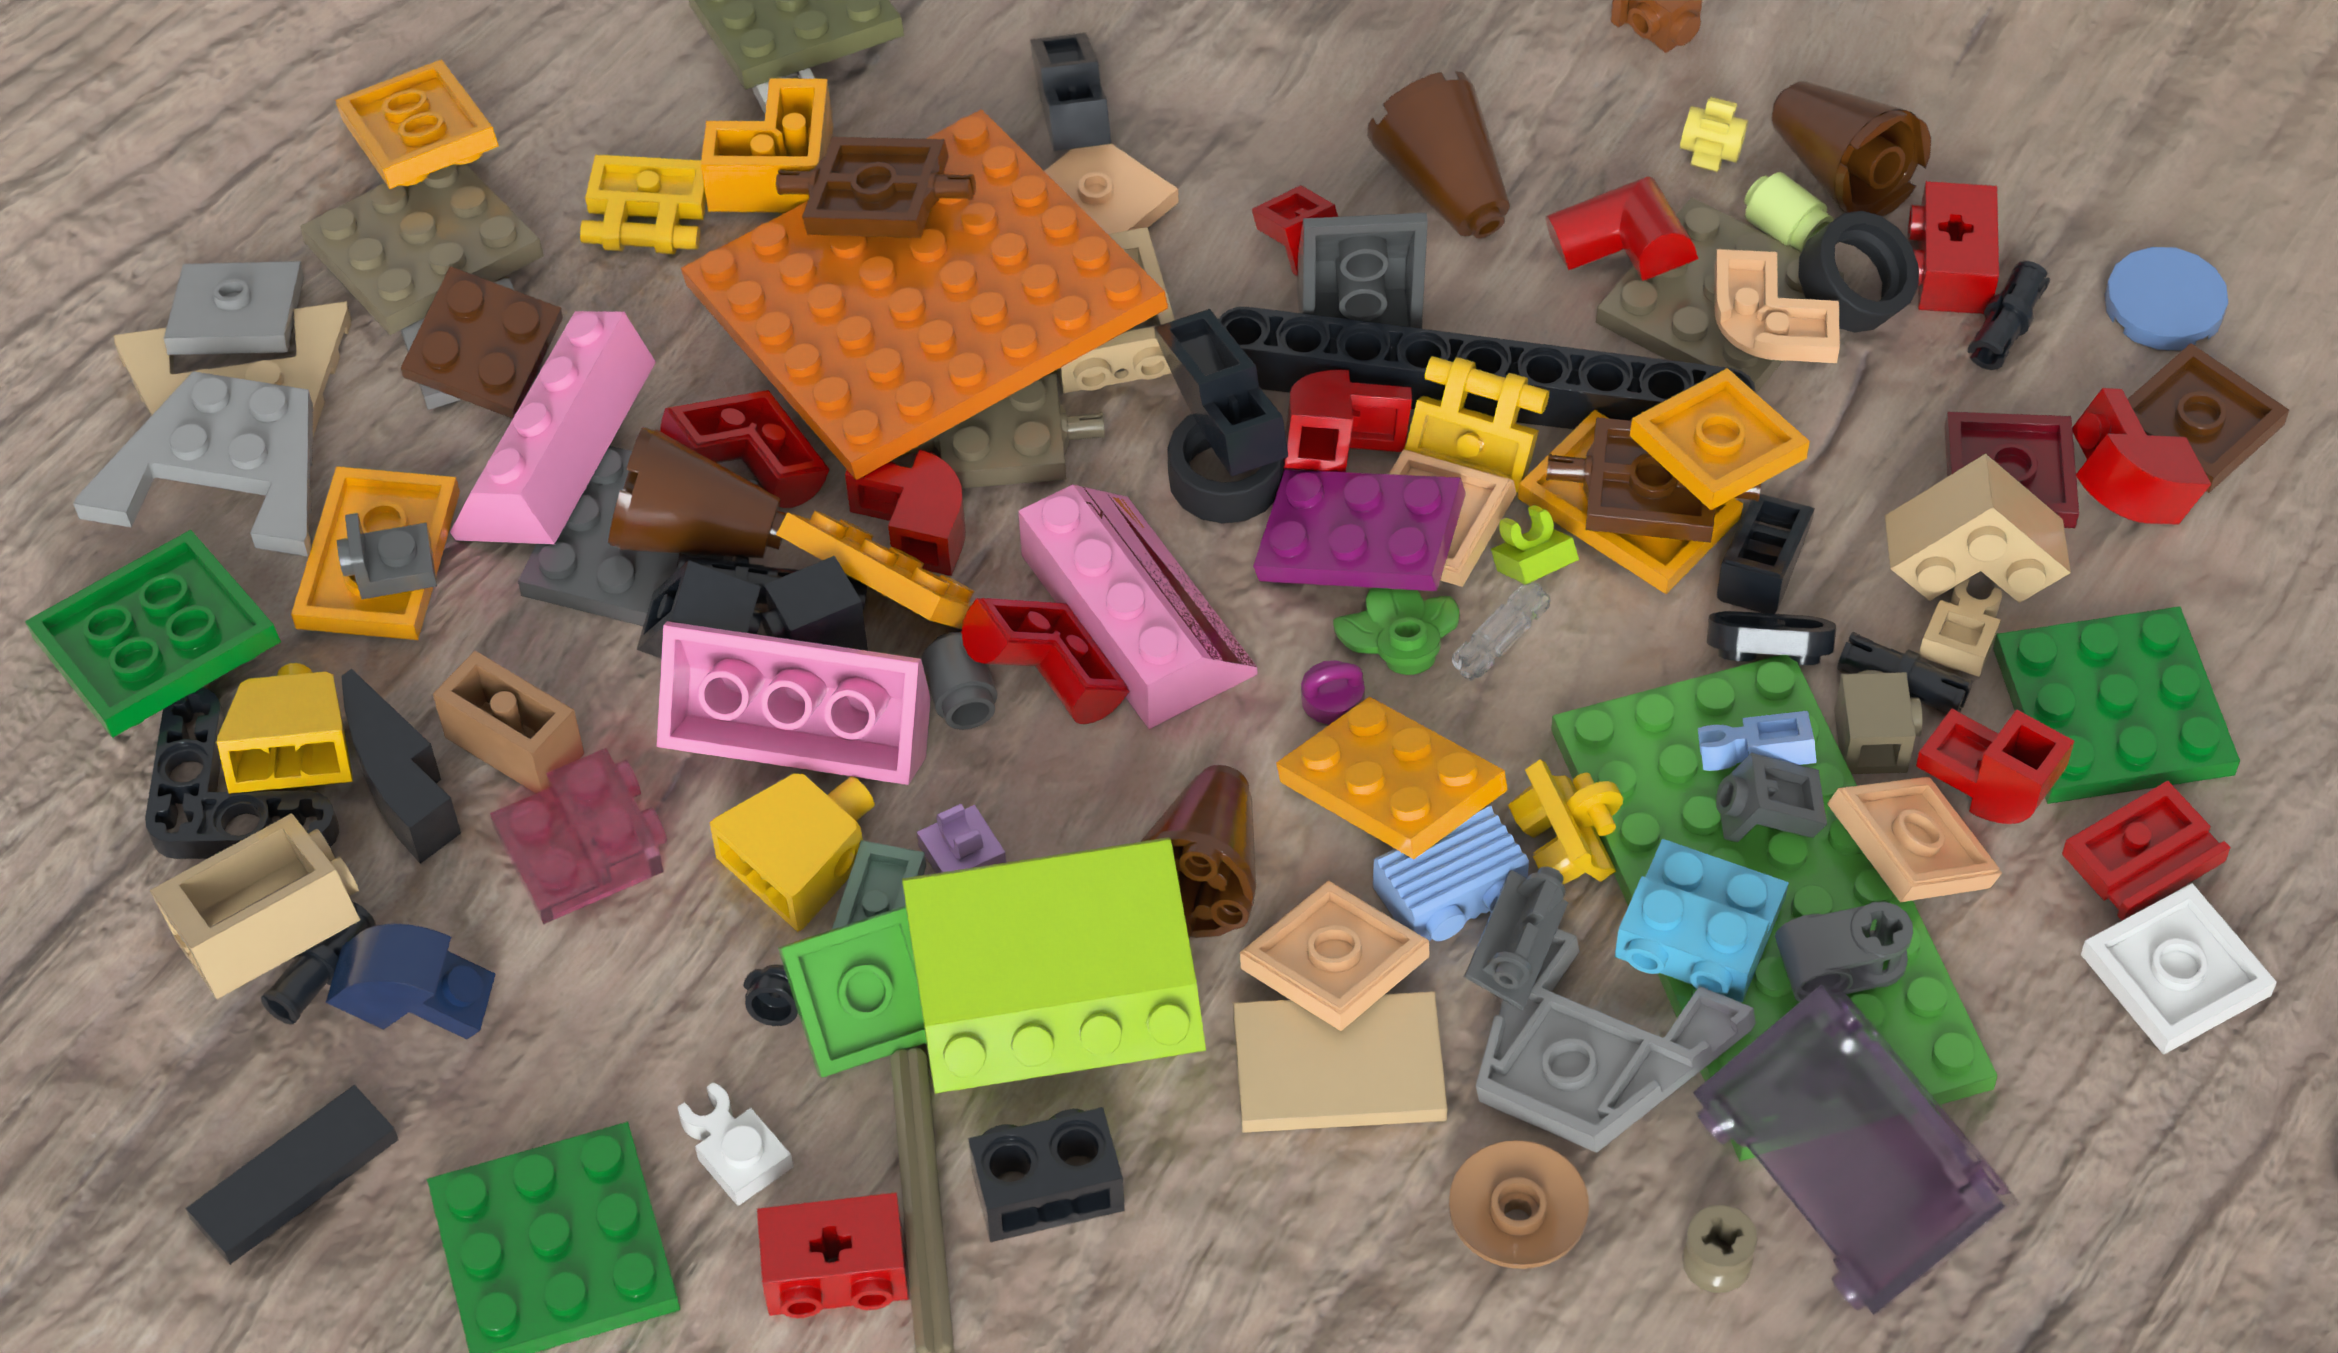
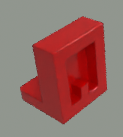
(1283, 218)

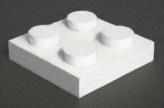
(2178, 968)

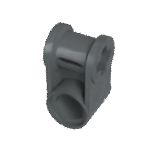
(1842, 949)

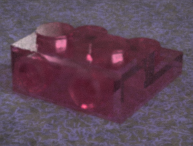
(581, 836)

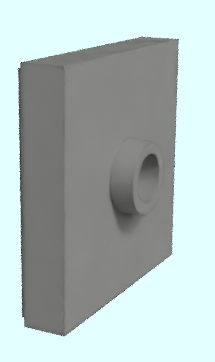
(234, 308)

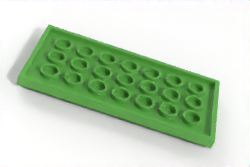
(1654, 757)

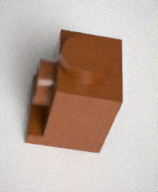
(1660, 21)

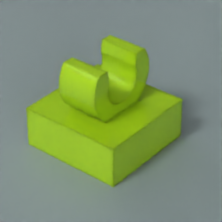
(1534, 552)

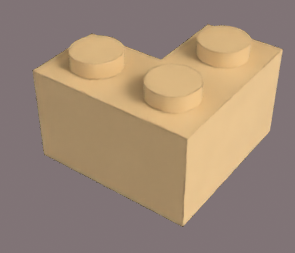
(1974, 525)

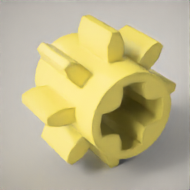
(1713, 134)

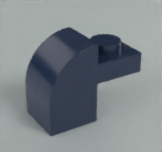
(407, 971)

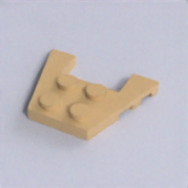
(317, 344)

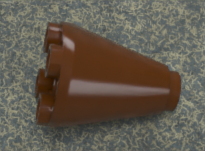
(1212, 850)

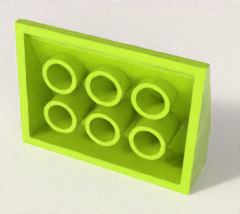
(1053, 965)

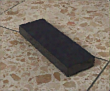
(292, 1174)

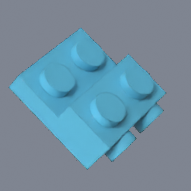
(1700, 920)

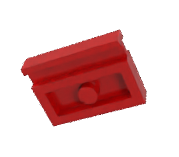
(2145, 850)

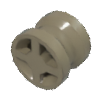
(1714, 1265)

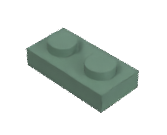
(877, 881)

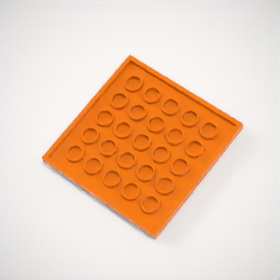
(918, 334)

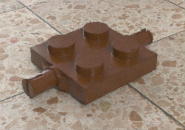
(875, 186)
(1634, 491)

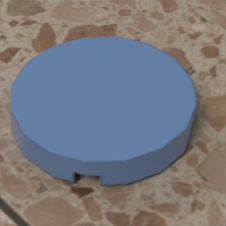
(2166, 298)

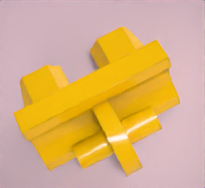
(1576, 817)

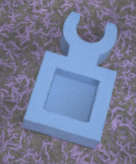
(1774, 736)

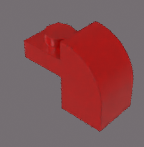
(1333, 415)
(2136, 472)
(921, 507)
(2000, 771)

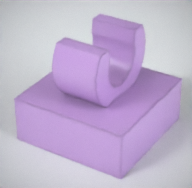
(960, 841)

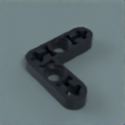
(204, 807)

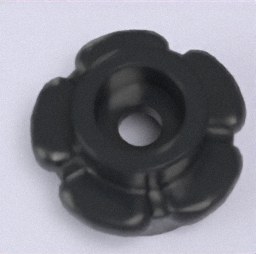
(770, 996)

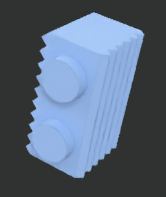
(1450, 879)

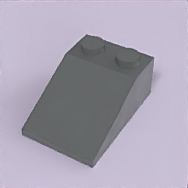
(1364, 268)

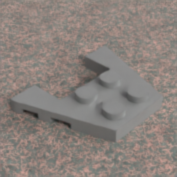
(220, 437)
(1589, 1071)

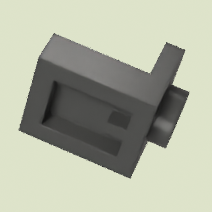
(387, 559)
(1772, 796)

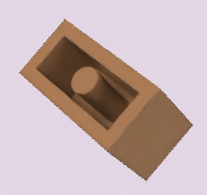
(507, 722)

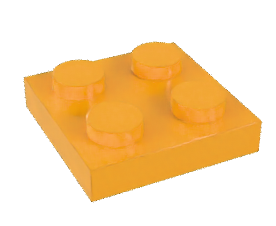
(1719, 438)

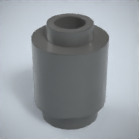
(958, 685)

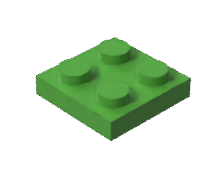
(856, 991)

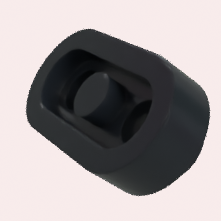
(1745, 634)

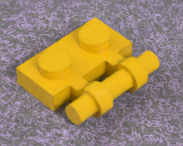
(645, 189)
(1474, 438)

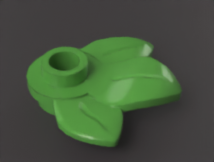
(1399, 628)

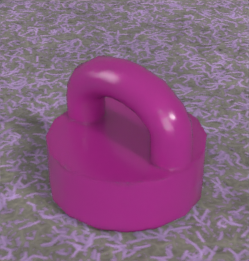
(1331, 690)

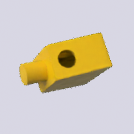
(284, 733)
(793, 843)

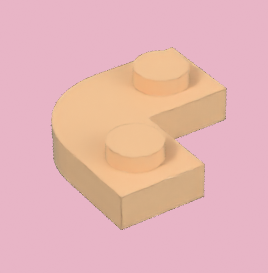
(1768, 325)

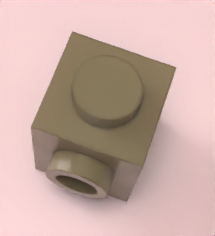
(1877, 722)

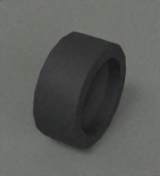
(1885, 248)
(1213, 499)

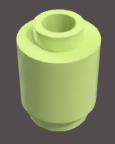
(1785, 210)

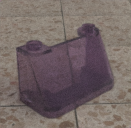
(1856, 1147)

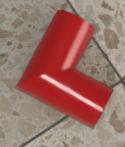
(1625, 219)
(758, 433)
(1054, 643)

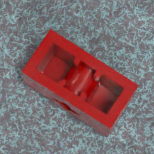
(1956, 246)
(804, 1236)

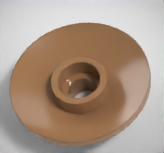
(1525, 1179)

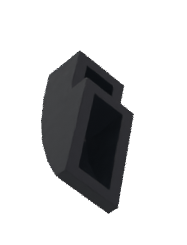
(1071, 91)
(1223, 392)
(399, 770)

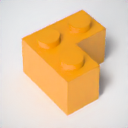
(745, 156)

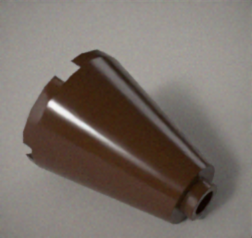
(1853, 145)
(1444, 152)
(690, 504)

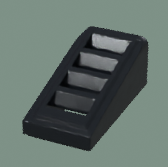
(1762, 556)

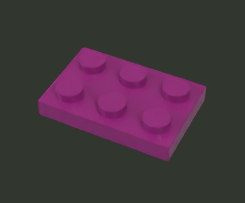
(1360, 530)

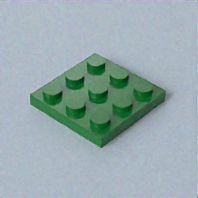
(152, 632)
(2126, 696)
(553, 1244)

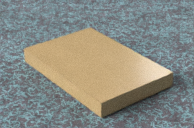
(1313, 1076)

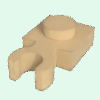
(1962, 630)

